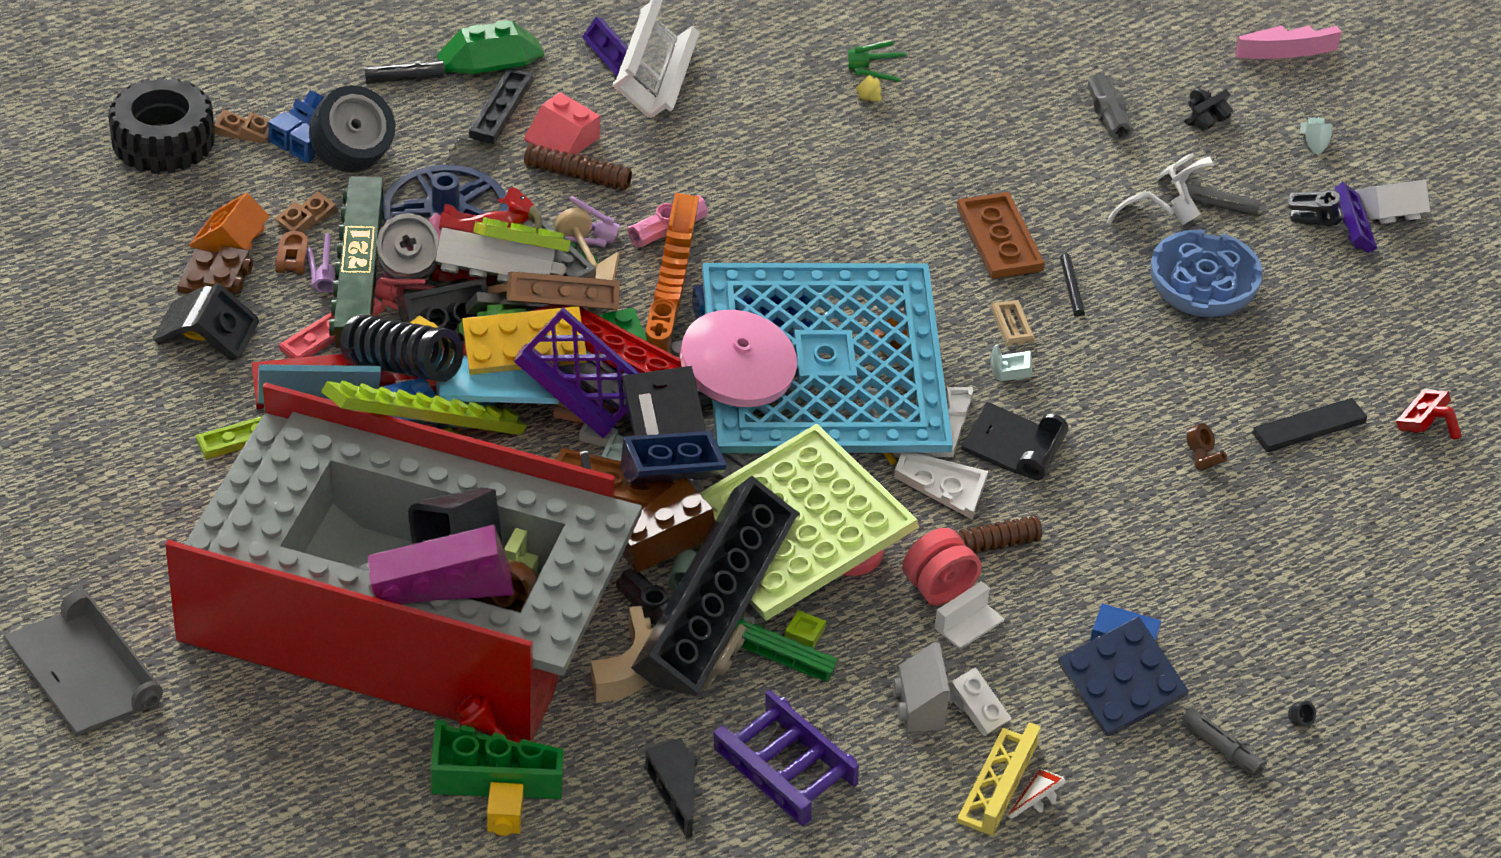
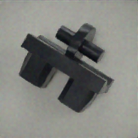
(1204, 105)

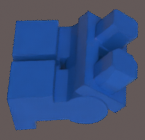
(292, 128)

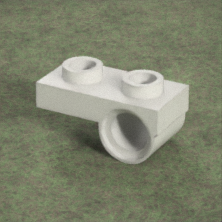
(977, 699)

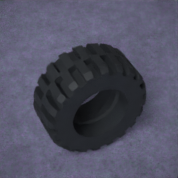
(167, 146)

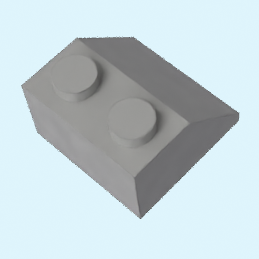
(922, 690)

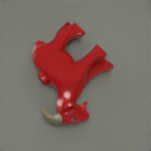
(519, 211)

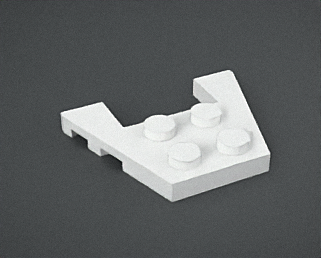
(958, 404)

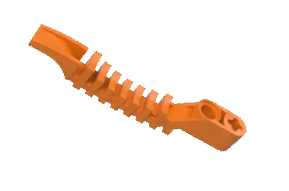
(672, 272)

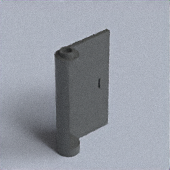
(92, 664)

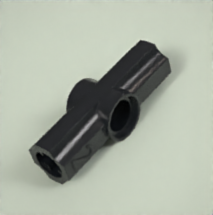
(643, 593)

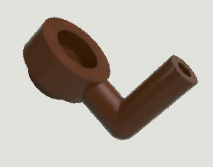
(1201, 440)

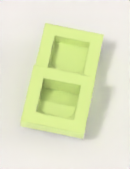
(517, 550)

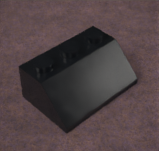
(440, 303)

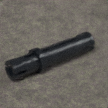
(413, 71)

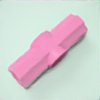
(657, 225)

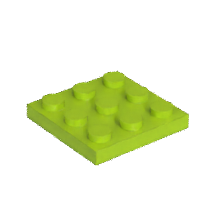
(522, 234)

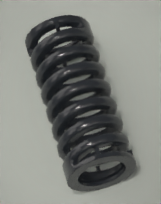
(402, 347)

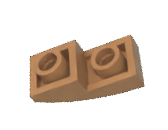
(252, 128)
(308, 214)

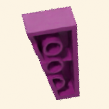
(443, 569)

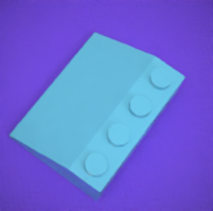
(312, 378)
(503, 386)

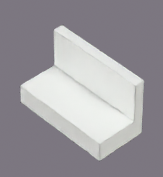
(967, 616)

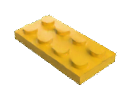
(496, 339)

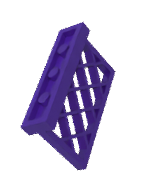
(561, 384)

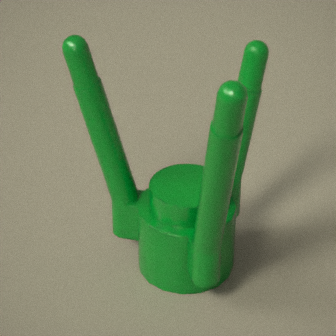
(859, 58)

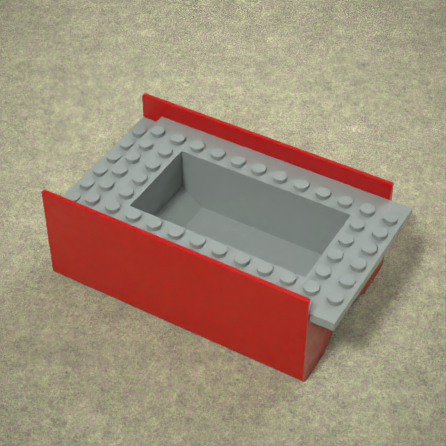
(323, 488)

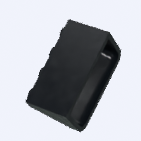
(453, 515)

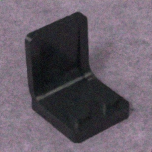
(213, 315)

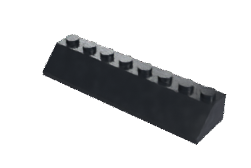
(715, 589)

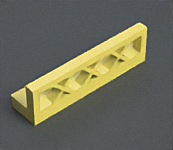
(1005, 783)

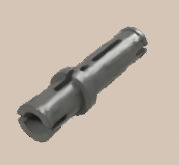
(1251, 205)
(1233, 750)

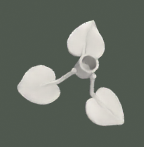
(1183, 204)

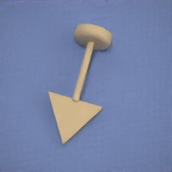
(578, 224)

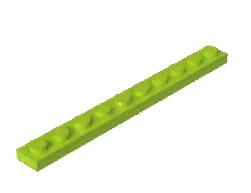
(423, 408)

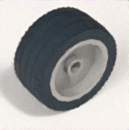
(352, 128)

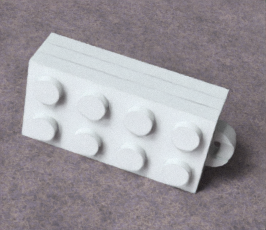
(493, 256)

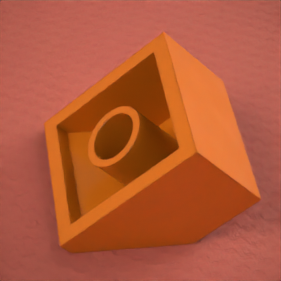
(232, 226)

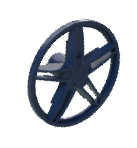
(443, 191)

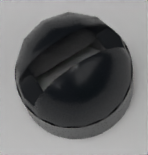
(1304, 710)

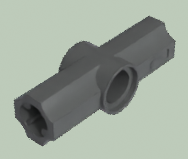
(1110, 107)

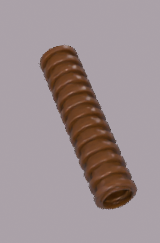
(577, 166)
(1002, 534)

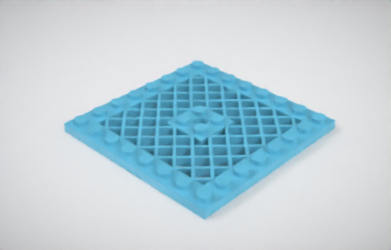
(911, 288)

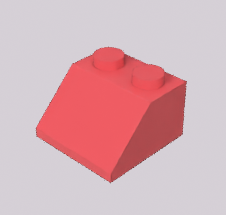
(564, 125)

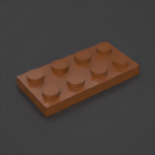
(1000, 235)
(634, 493)

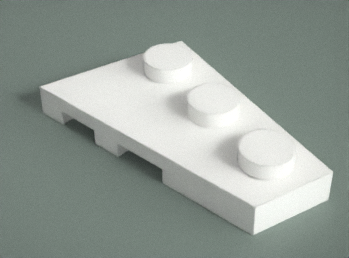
(943, 480)

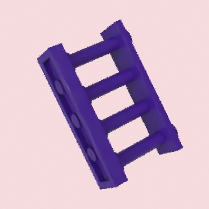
(776, 783)

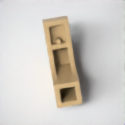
(613, 676)

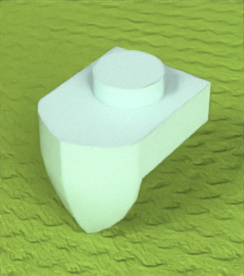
(1317, 134)
(1011, 366)

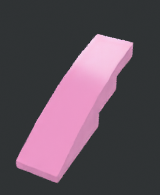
(1281, 43)

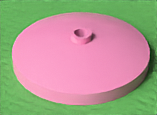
(739, 358)

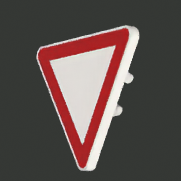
(1041, 785)

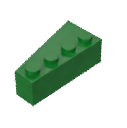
(470, 761)

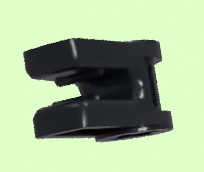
(1314, 208)

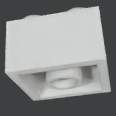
(1395, 200)

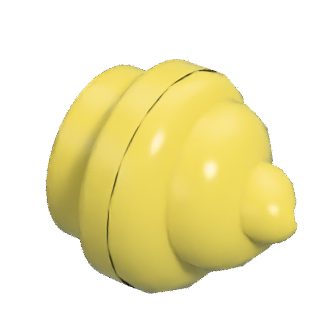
(869, 89)

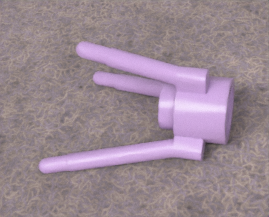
(605, 231)
(325, 275)

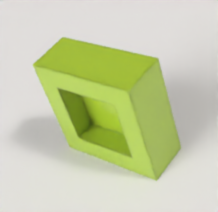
(805, 629)

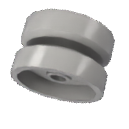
(404, 232)

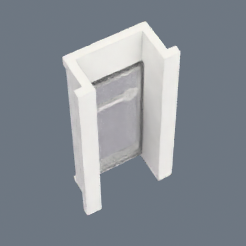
(655, 63)

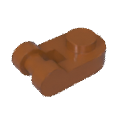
(292, 245)

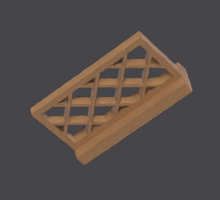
(560, 290)

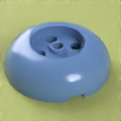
(1205, 273)

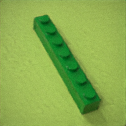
(787, 651)

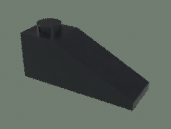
(673, 773)

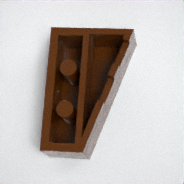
(669, 526)

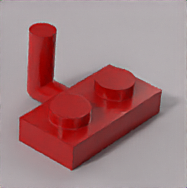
(1426, 409)

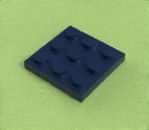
(1123, 676)

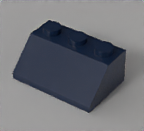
(671, 457)

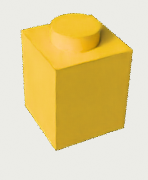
(505, 808)

